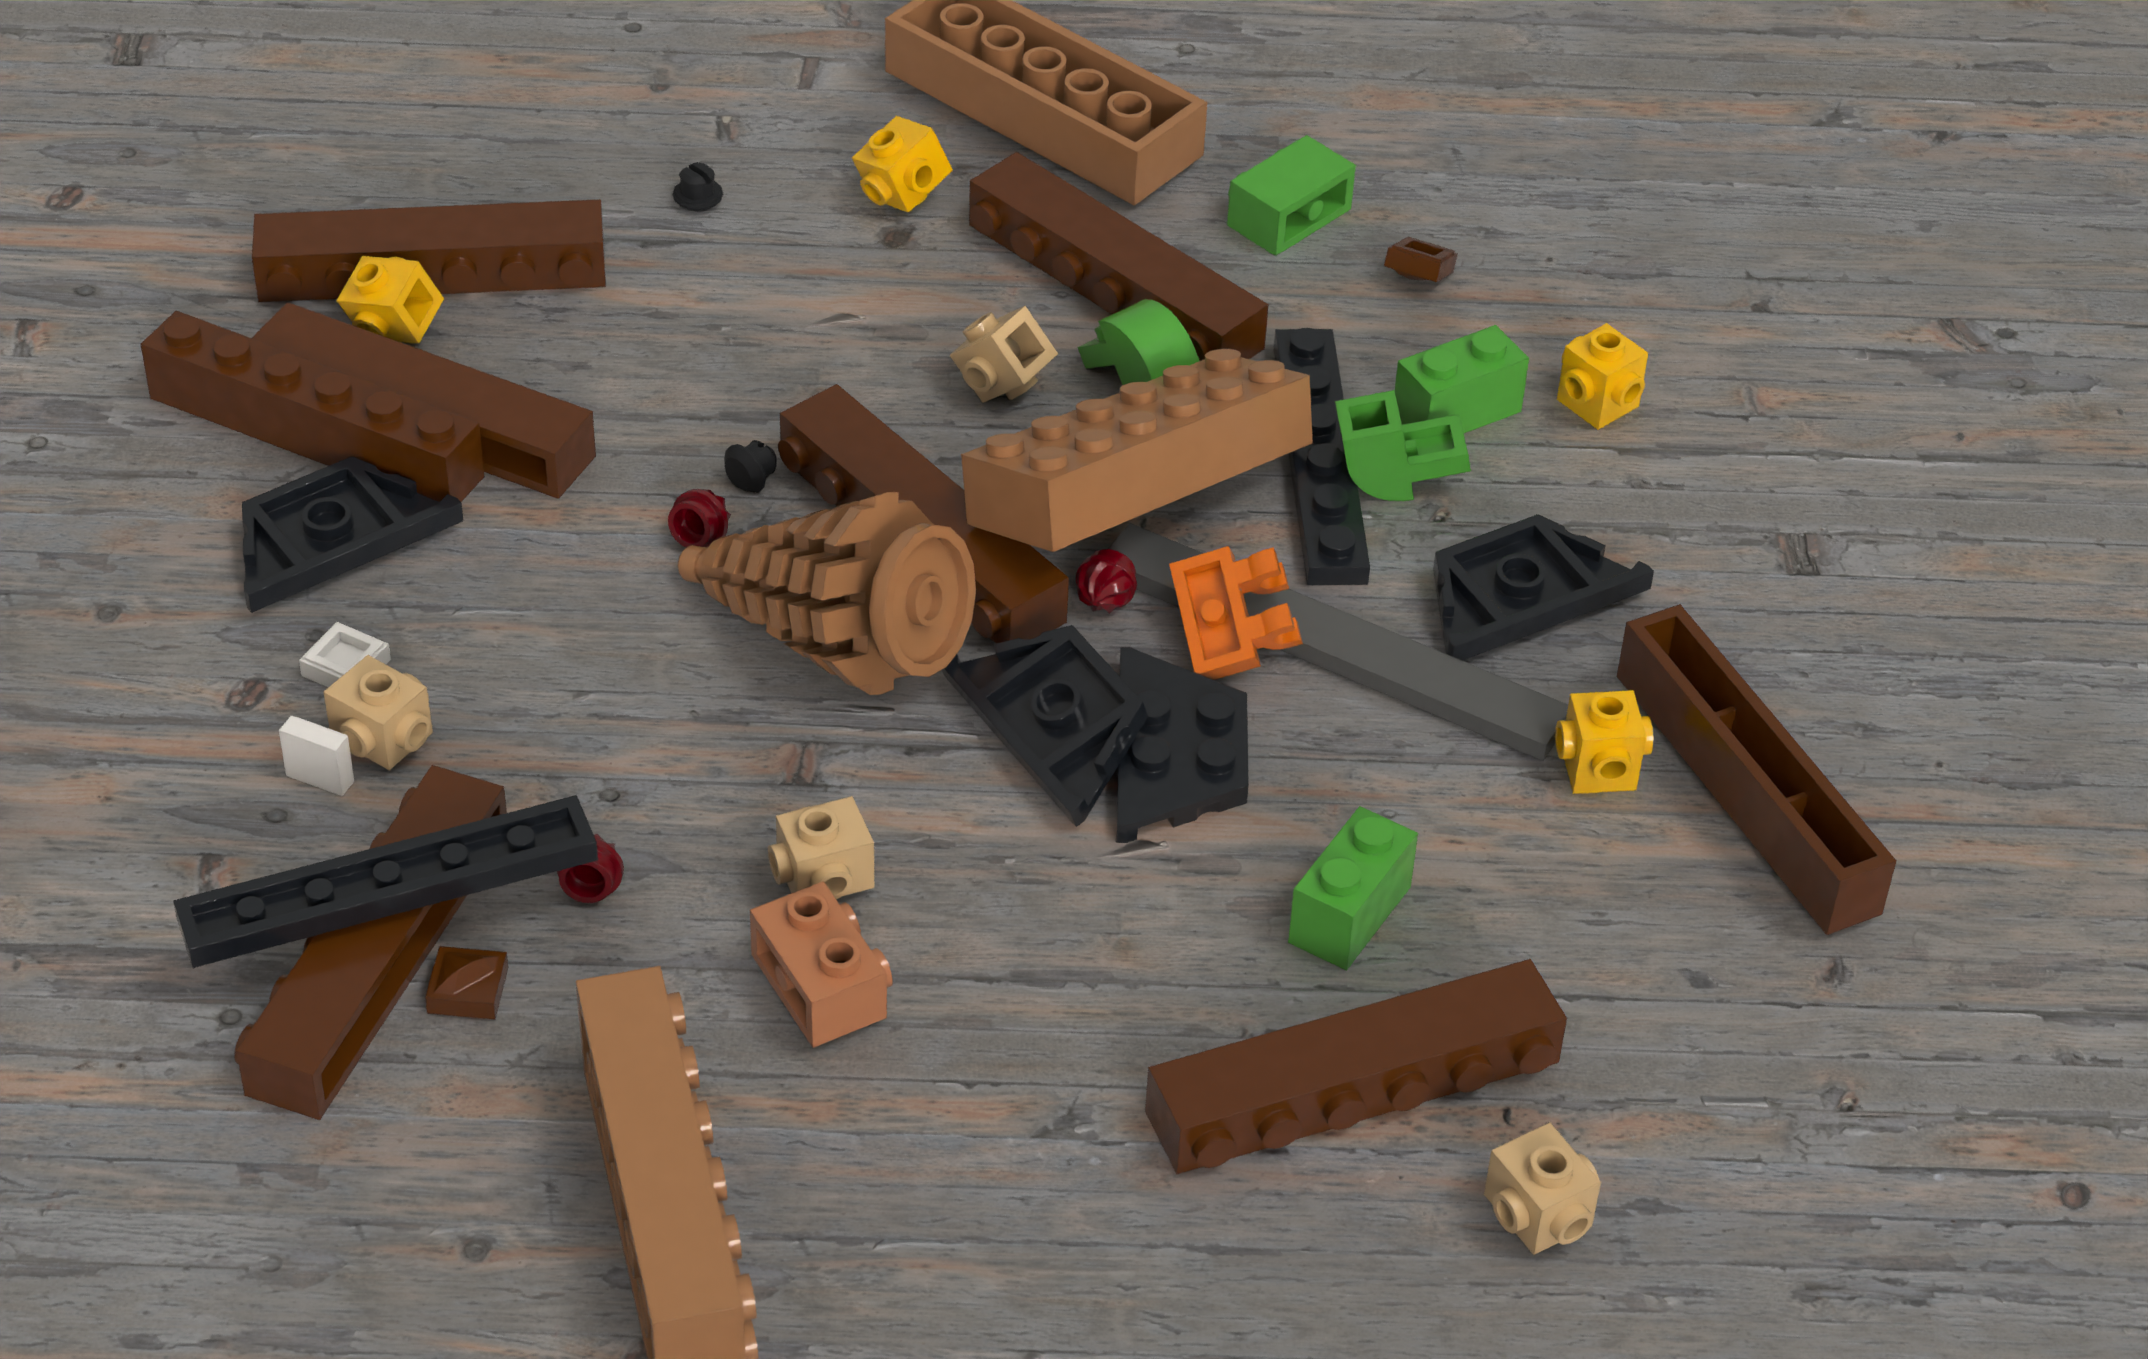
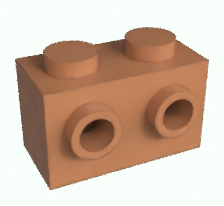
(820, 963)

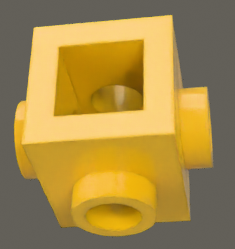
(901, 164)
(391, 298)
(1602, 376)
(1603, 741)

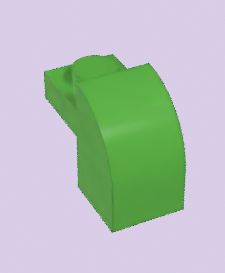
(1139, 343)
(1390, 456)

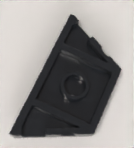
(332, 526)
(1524, 583)
(1055, 712)
(1188, 750)

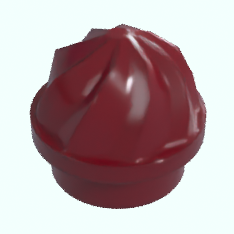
(698, 518)
(1106, 580)
(594, 879)

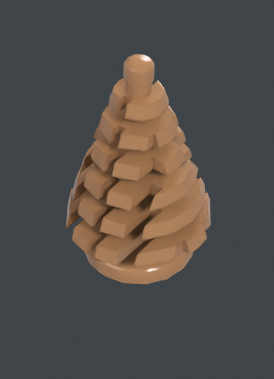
(852, 587)

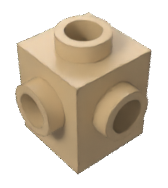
(1003, 354)
(379, 711)
(824, 845)
(1542, 1189)

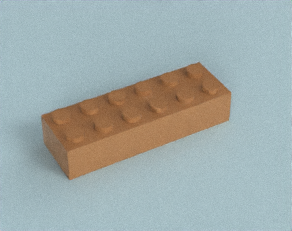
(1049, 91)
(1136, 449)
(660, 1173)

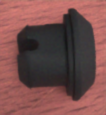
(697, 188)
(749, 465)

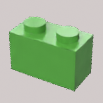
(1290, 195)
(1470, 376)
(1352, 888)

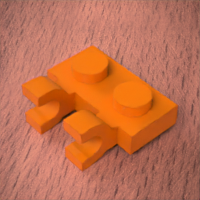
(1215, 612)

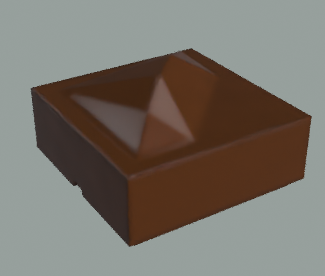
(1420, 260)
(467, 982)

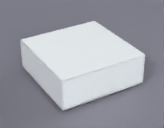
(339, 652)
(316, 755)

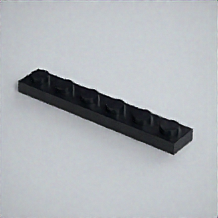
(1323, 490)
(384, 881)

